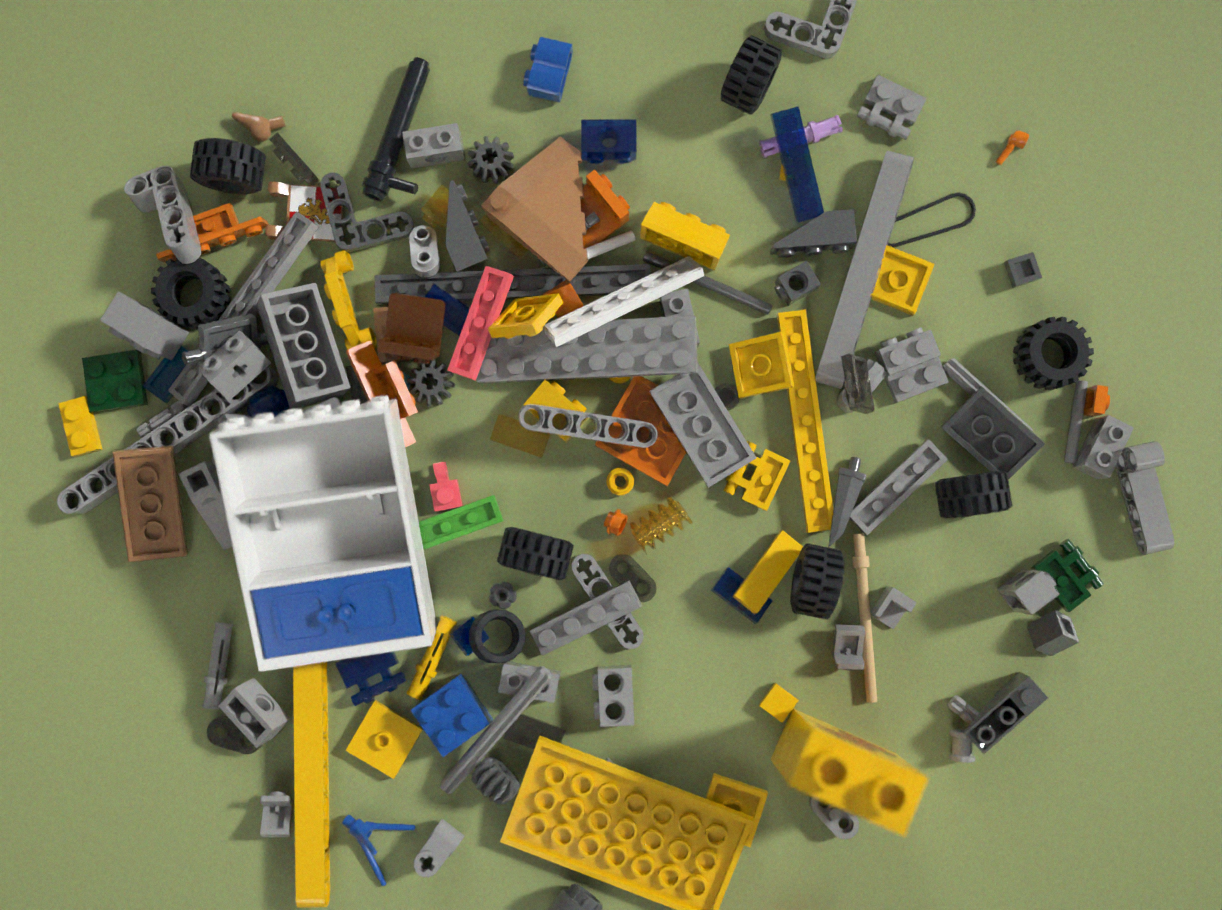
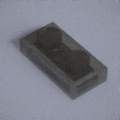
(285, 152)

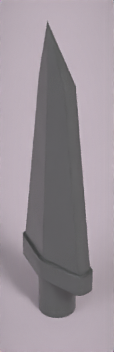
(847, 491)

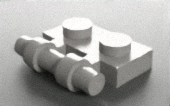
(895, 101)

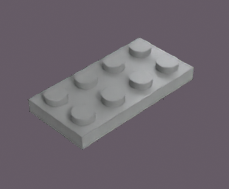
(703, 425)

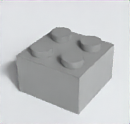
(143, 327)

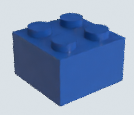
(452, 715)

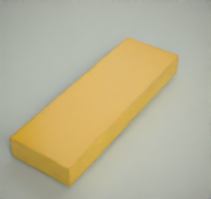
(768, 572)

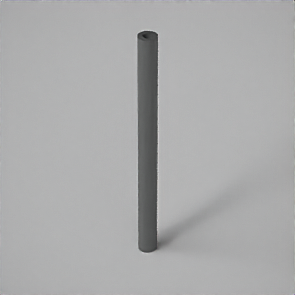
(715, 286)

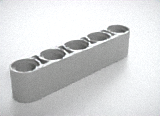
(600, 430)

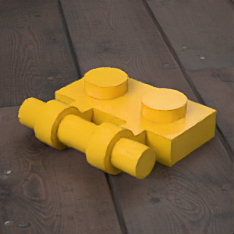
(764, 480)

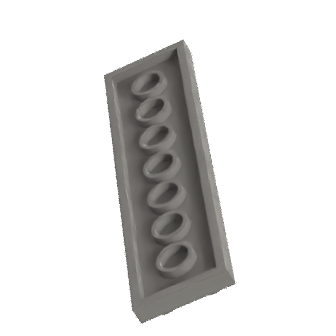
(607, 351)

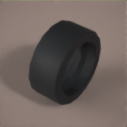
(517, 630)

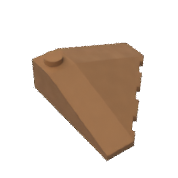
(543, 208)

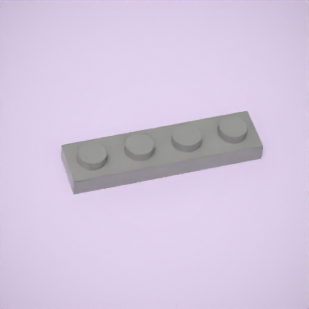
(897, 487)
(586, 618)

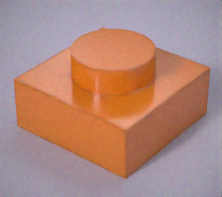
(1096, 400)

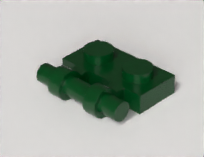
(1069, 586)

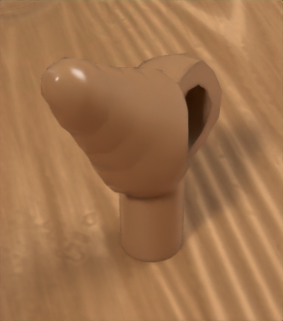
(259, 126)

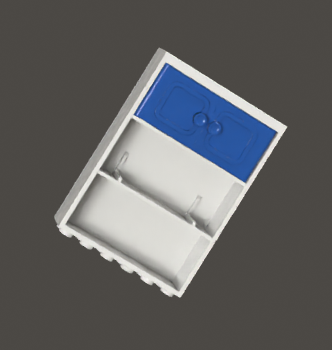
(325, 532)

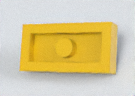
(80, 427)

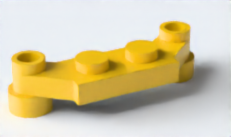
(337, 292)

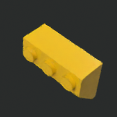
(684, 234)

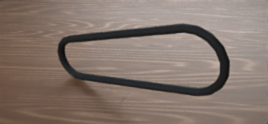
(941, 230)

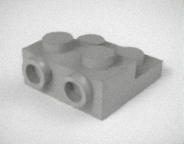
(911, 364)

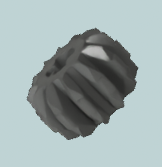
(480, 160)
(423, 390)
(495, 780)

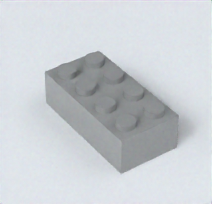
(303, 345)

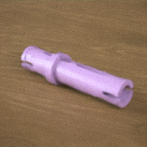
(813, 133)

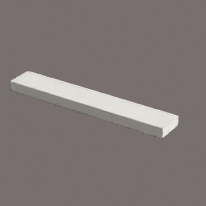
(623, 301)

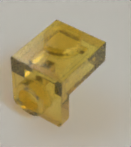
(437, 208)

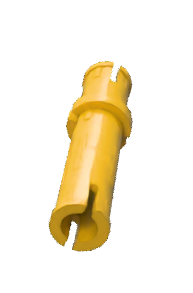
(417, 689)

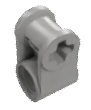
(439, 846)

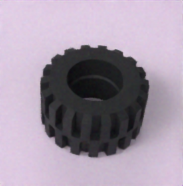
(751, 74)
(227, 166)
(171, 282)
(1071, 341)
(973, 494)
(535, 553)
(817, 581)

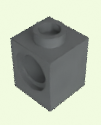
(803, 274)

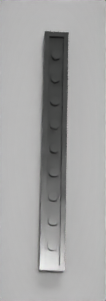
(526, 282)

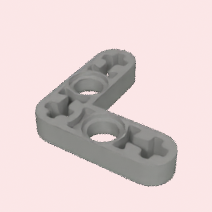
(817, 33)

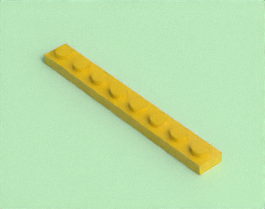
(807, 424)

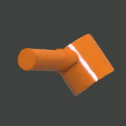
(1017, 139)

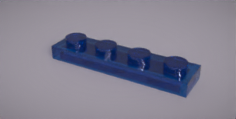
(797, 164)

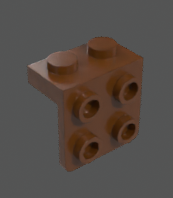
(413, 328)

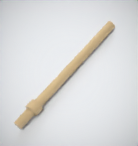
(861, 562)

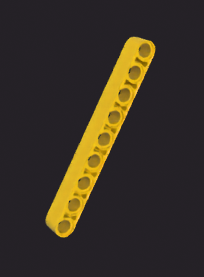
(311, 785)

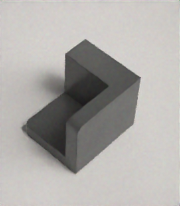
(1053, 633)

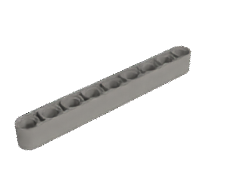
(864, 267)
(182, 437)

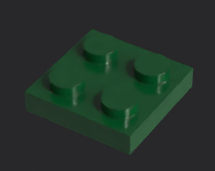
(114, 381)

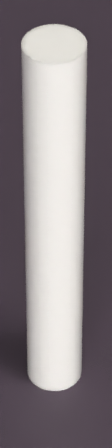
(610, 244)

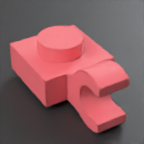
(445, 492)

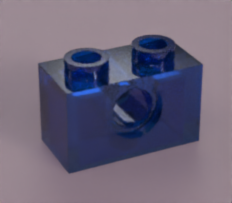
(621, 130)

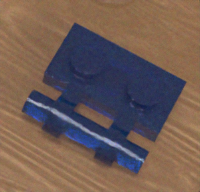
(359, 669)

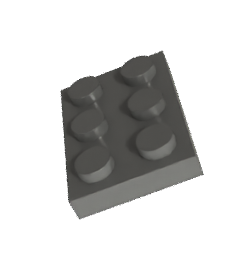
(992, 433)

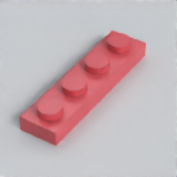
(482, 313)

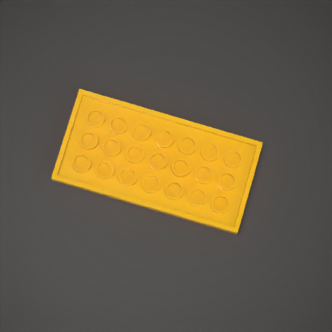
(626, 828)

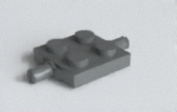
(216, 333)

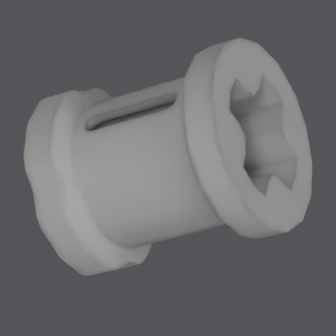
(961, 747)

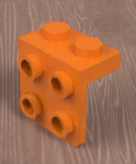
(608, 207)

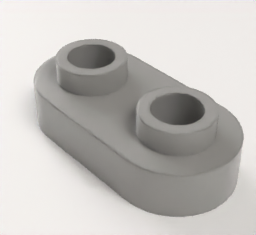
(422, 249)
(831, 815)

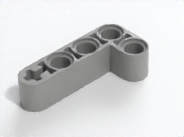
(165, 192)
(1144, 497)

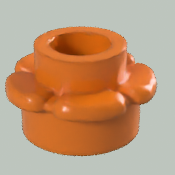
(615, 522)

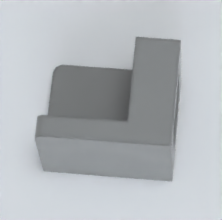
(891, 607)

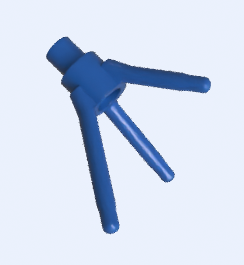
(363, 830)

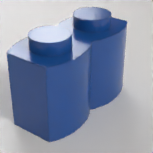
(549, 69)

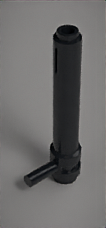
(382, 168)

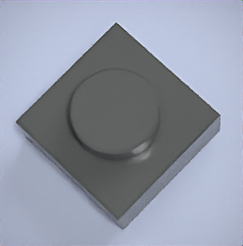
(1023, 270)

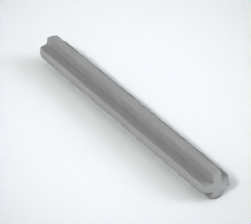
(496, 729)

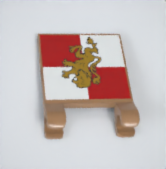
(308, 202)

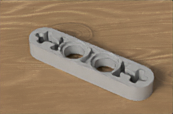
(588, 588)

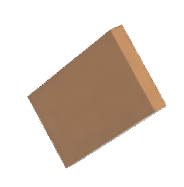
(150, 503)

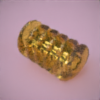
(659, 524)

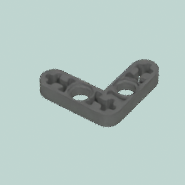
(359, 229)

